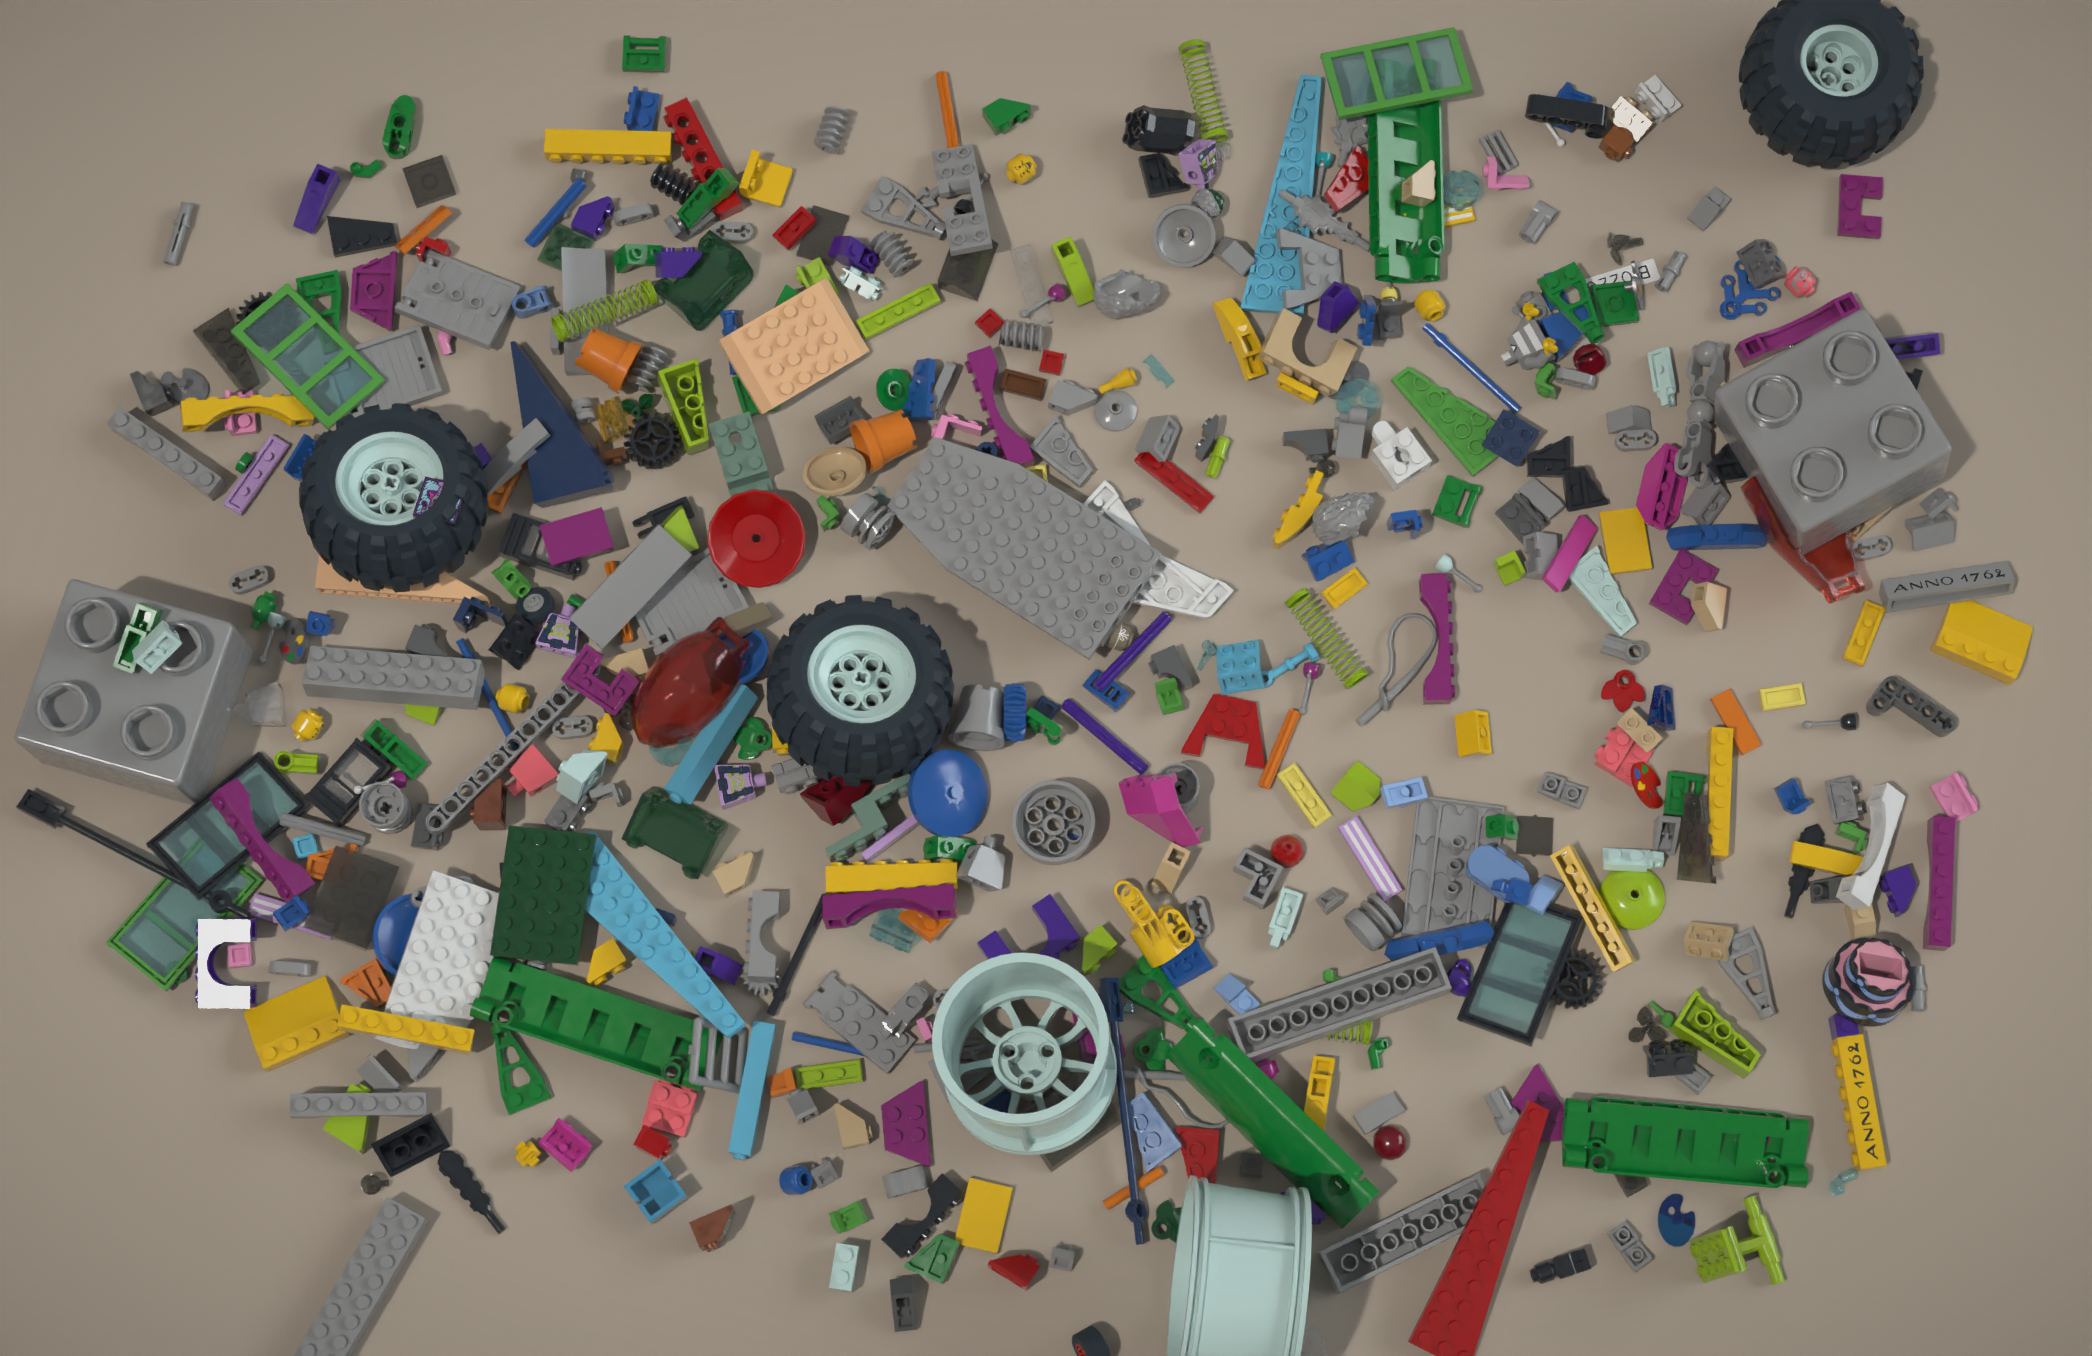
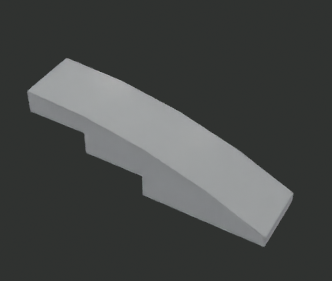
(514, 454)

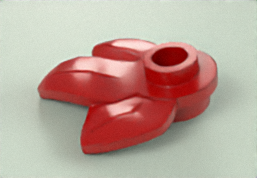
(1623, 694)

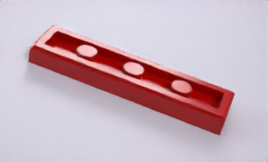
(1175, 481)

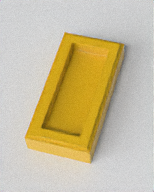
(1344, 588)

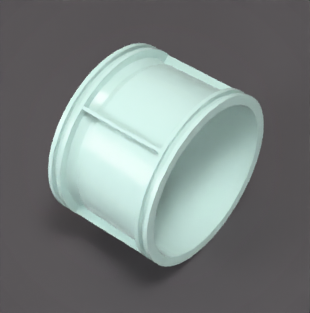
(996, 985)

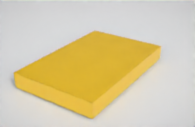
(1625, 541)
(983, 1215)

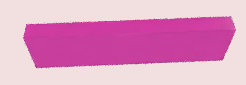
(1569, 553)

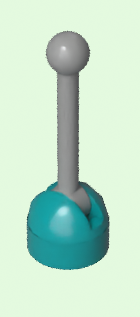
(1323, 161)

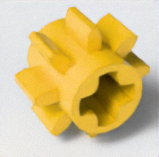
(527, 1154)

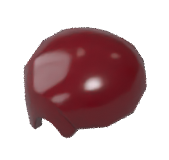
(1589, 359)
(1389, 1142)

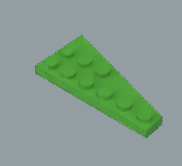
(1451, 419)

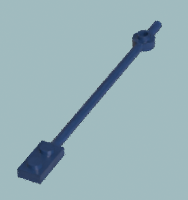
(1111, 999)

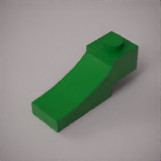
(707, 196)
(393, 749)

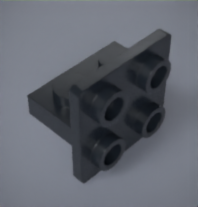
(515, 642)
(1669, 1058)

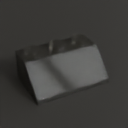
(966, 272)

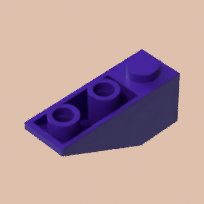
(316, 198)

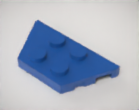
(1366, 312)

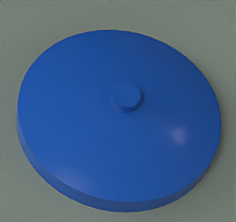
(947, 793)
(393, 930)

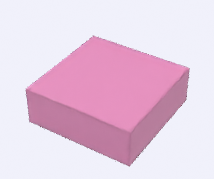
(239, 955)

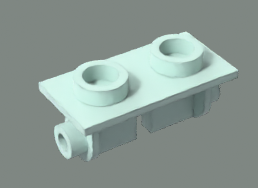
(868, 285)

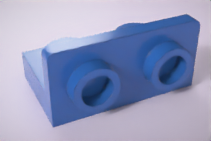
(642, 110)
(1406, 519)

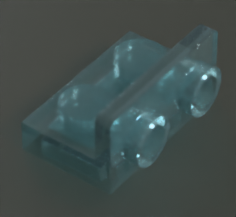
(892, 931)

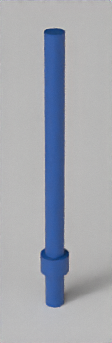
(1441, 341)
(489, 696)

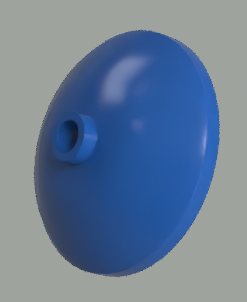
(755, 656)

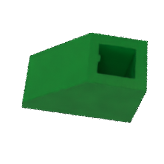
(1004, 114)

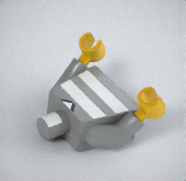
(1529, 343)

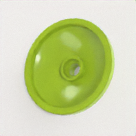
(1628, 911)

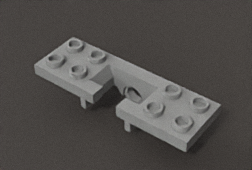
(958, 175)

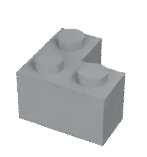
(1261, 872)

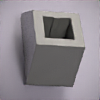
(1825, 890)

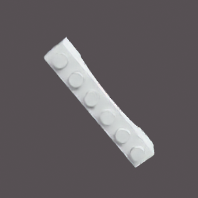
(1885, 807)

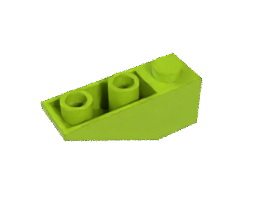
(1073, 270)

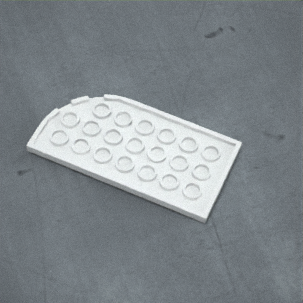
(444, 955)

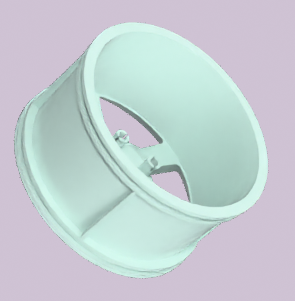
(1240, 1272)

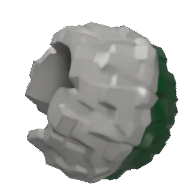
(1208, 201)

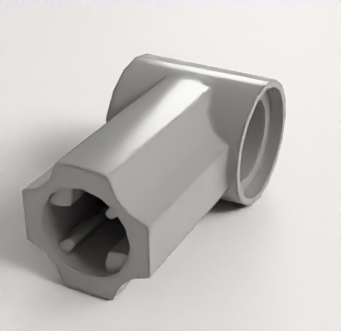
(1539, 219)
(1619, 649)
(1504, 1115)

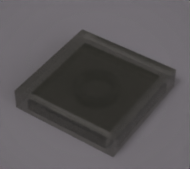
(429, 181)

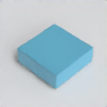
(305, 846)

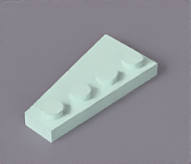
(1597, 586)

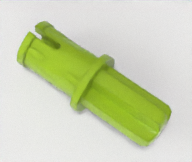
(1217, 457)

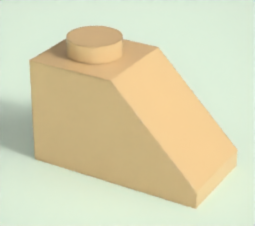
(632, 661)
(1861, 922)
(852, 1128)

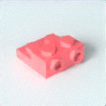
(1620, 755)
(670, 1108)

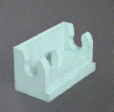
(156, 647)

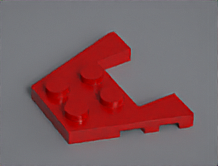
(1232, 721)

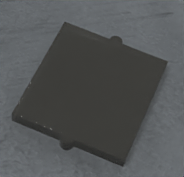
(1534, 835)

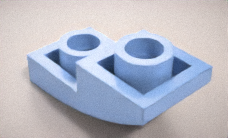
(1543, 894)

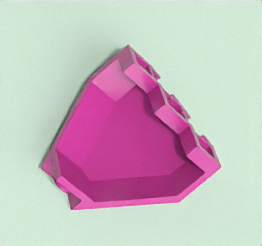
(1156, 805)

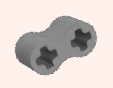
(905, 1182)

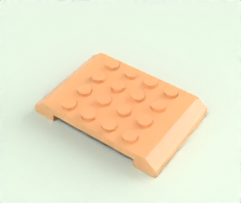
(793, 346)

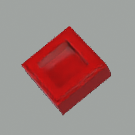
(989, 323)
(1051, 362)

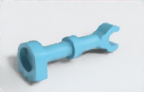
(1309, 652)

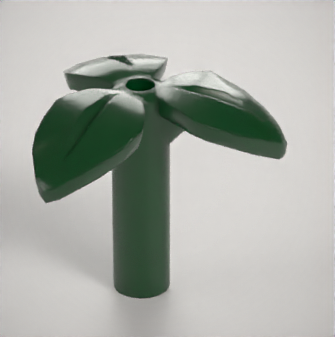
(645, 402)

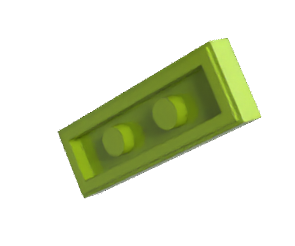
(829, 1074)

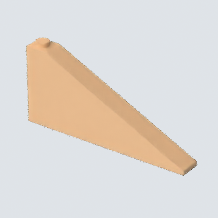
(445, 591)

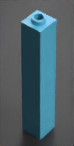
(709, 746)
(752, 1090)

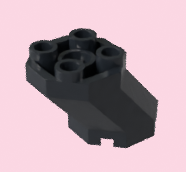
(1158, 130)

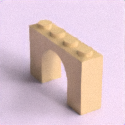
(1278, 352)

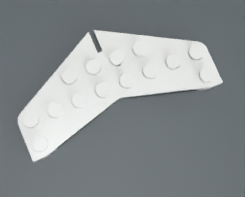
(1170, 584)

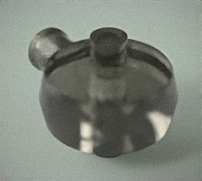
(1326, 467)
(372, 1184)

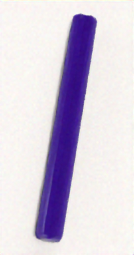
(1132, 651)
(1104, 736)

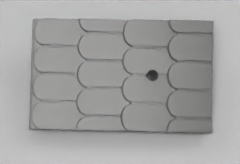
(1437, 880)

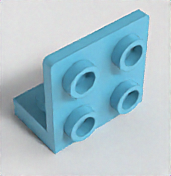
(1239, 667)

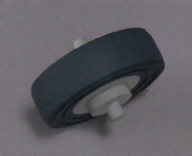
(535, 605)

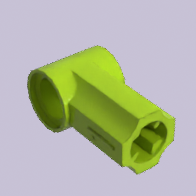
(298, 763)

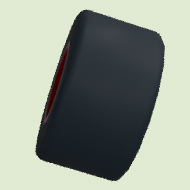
(1090, 1343)

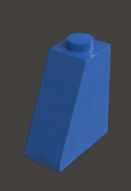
(1563, 331)

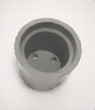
(978, 719)

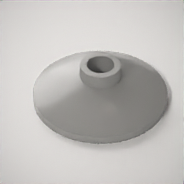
(1112, 419)

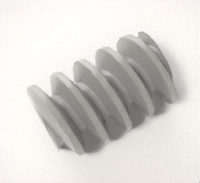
(830, 128)
(891, 253)
(1021, 335)
(645, 367)

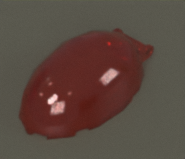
(687, 686)

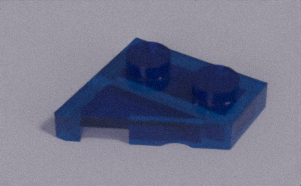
(1662, 709)

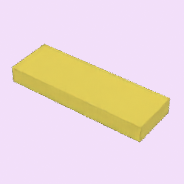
(1304, 795)

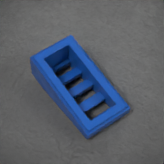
(1101, 695)

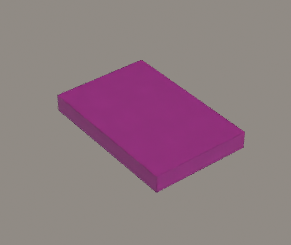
(576, 537)

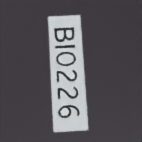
(1647, 270)

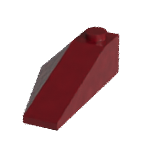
(833, 799)

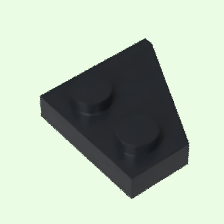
(1159, 177)
(1549, 460)
(1725, 467)
(1580, 489)

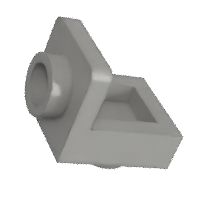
(1539, 303)
(1937, 502)
(602, 791)

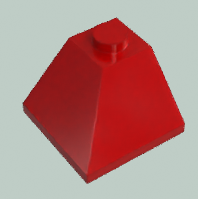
(1016, 1269)

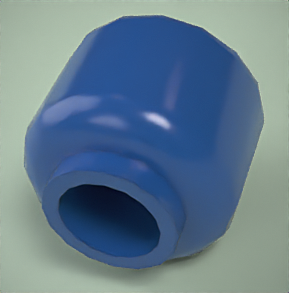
(795, 1180)

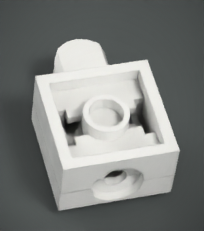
(1398, 455)

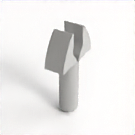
(928, 194)

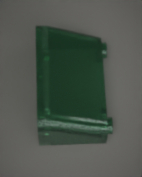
(708, 284)
(675, 831)

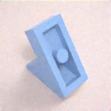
(1403, 793)
(1236, 995)

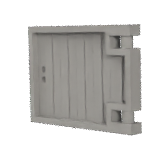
(458, 299)
(398, 362)
(689, 602)

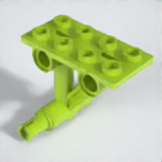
(1722, 1254)

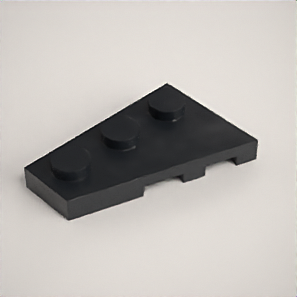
(359, 236)

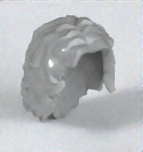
(1124, 294)
(1341, 517)

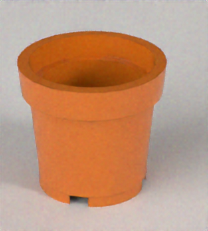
(608, 358)
(882, 439)

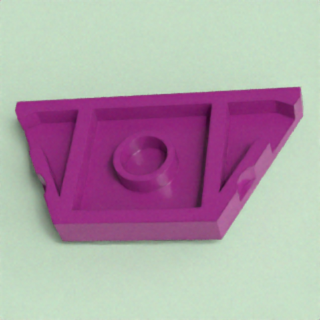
(375, 290)
(1538, 1090)
(906, 1125)

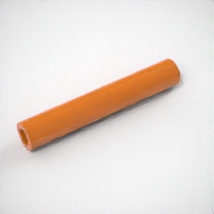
(1124, 1193)

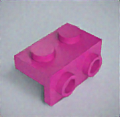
(565, 1145)

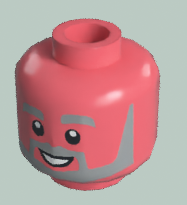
(1800, 282)

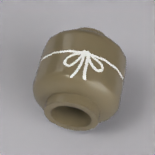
(1120, 637)

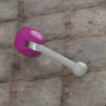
(1055, 294)
(1310, 672)

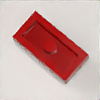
(794, 228)

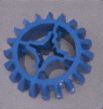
(1014, 712)

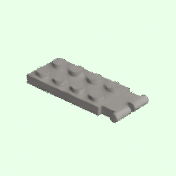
(858, 1022)

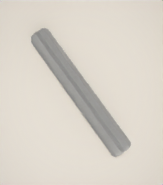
(322, 829)

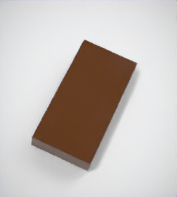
(1022, 384)

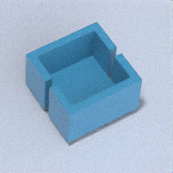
(656, 1191)

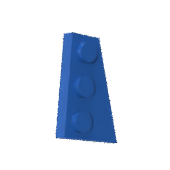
(919, 391)

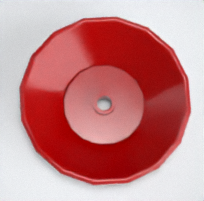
(763, 561)

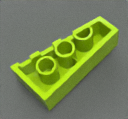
(686, 404)
(1713, 1036)

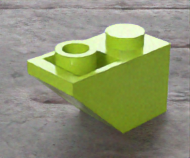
(1095, 948)

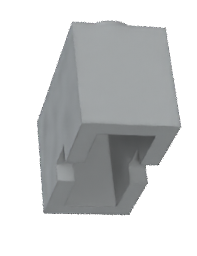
(1540, 552)

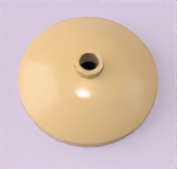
(834, 471)

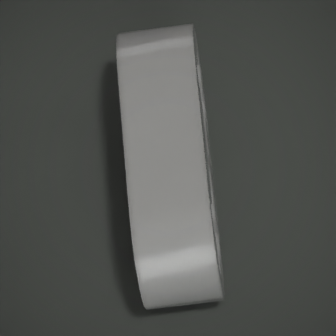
(633, 214)
(734, 227)
(1575, 378)
(1635, 435)
(1870, 543)
(247, 575)
(573, 722)
(1203, 916)
(290, 968)

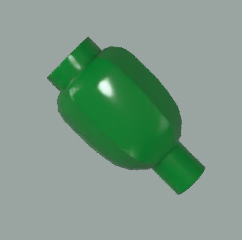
(261, 609)

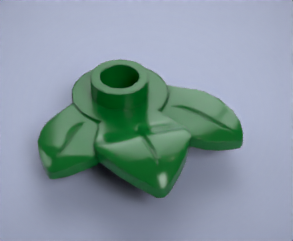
(749, 737)
(1156, 1049)

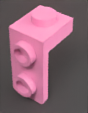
(1499, 182)
(953, 422)

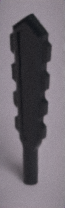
(1798, 882)
(462, 1178)

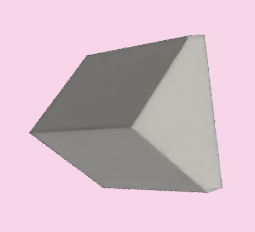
(1330, 900)

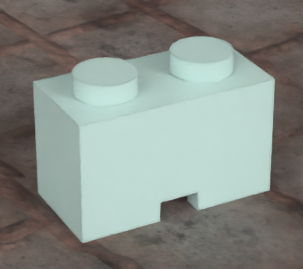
(844, 1267)

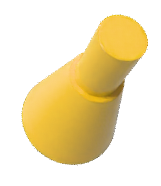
(1123, 379)

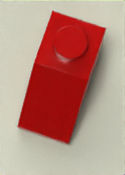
(653, 1143)

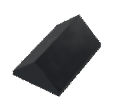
(411, 1144)

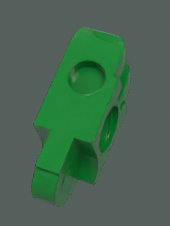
(401, 111)

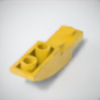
(1241, 334)
(1298, 517)
(1319, 1089)

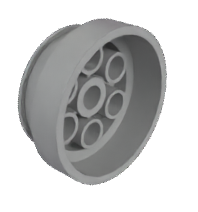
(1035, 801)

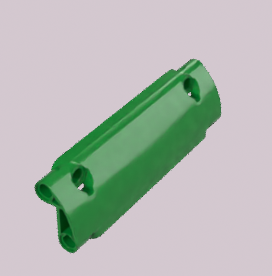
(1397, 147)
(590, 1021)
(1272, 1122)
(1685, 1142)

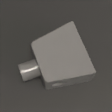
(983, 866)

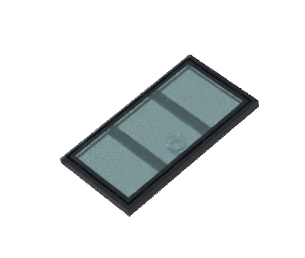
(204, 848)
(1520, 971)

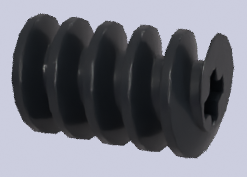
(671, 185)

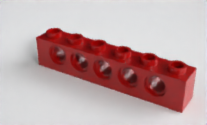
(683, 112)

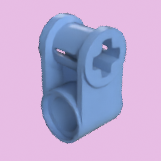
(534, 302)

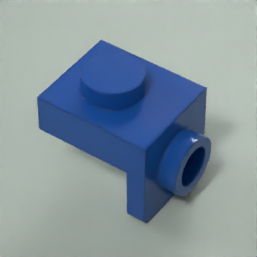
(319, 623)
(1791, 797)
(292, 913)

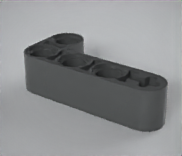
(1913, 711)

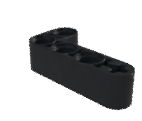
(1569, 113)

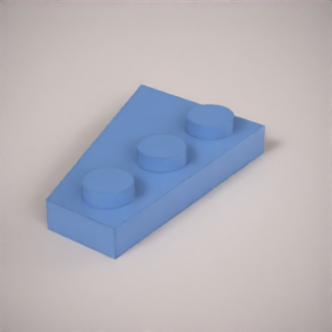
(1152, 1131)

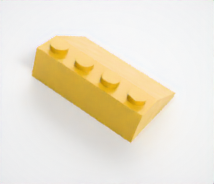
(1983, 640)
(295, 1024)

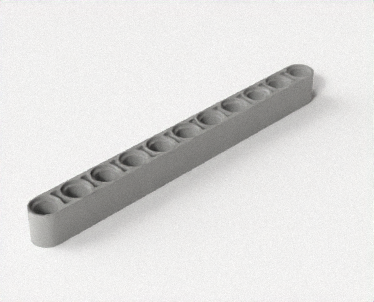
(503, 752)

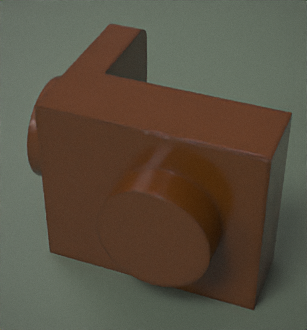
(612, 457)

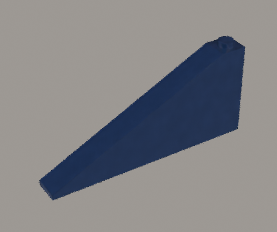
(566, 462)

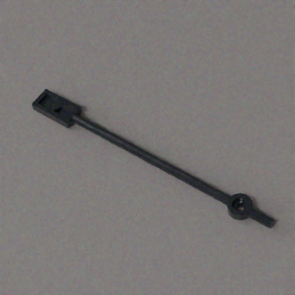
(53, 814)

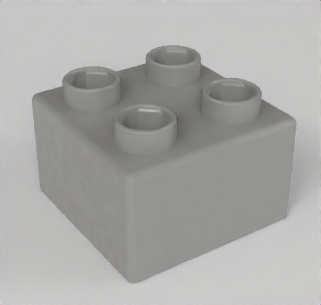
(1832, 431)
(138, 727)

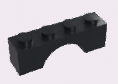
(904, 1237)

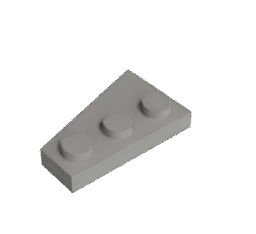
(1061, 453)

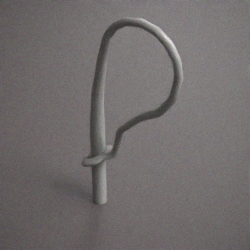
(1384, 697)
(1141, 1075)

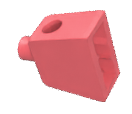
(531, 773)

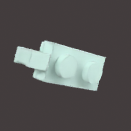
(1662, 375)
(1631, 859)
(1284, 916)

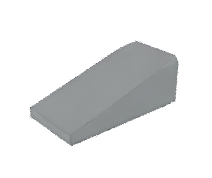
(1541, 499)

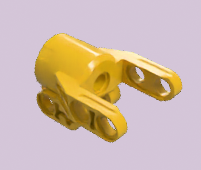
(1152, 929)

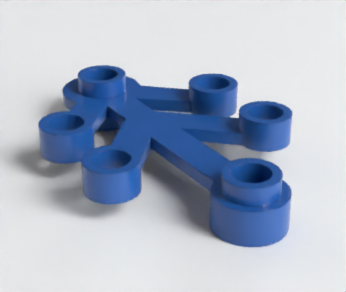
(1746, 291)

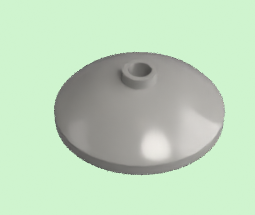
(1185, 250)

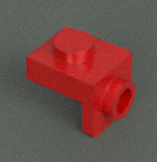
(437, 245)

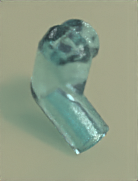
(1842, 1178)

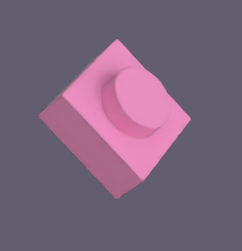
(925, 1029)

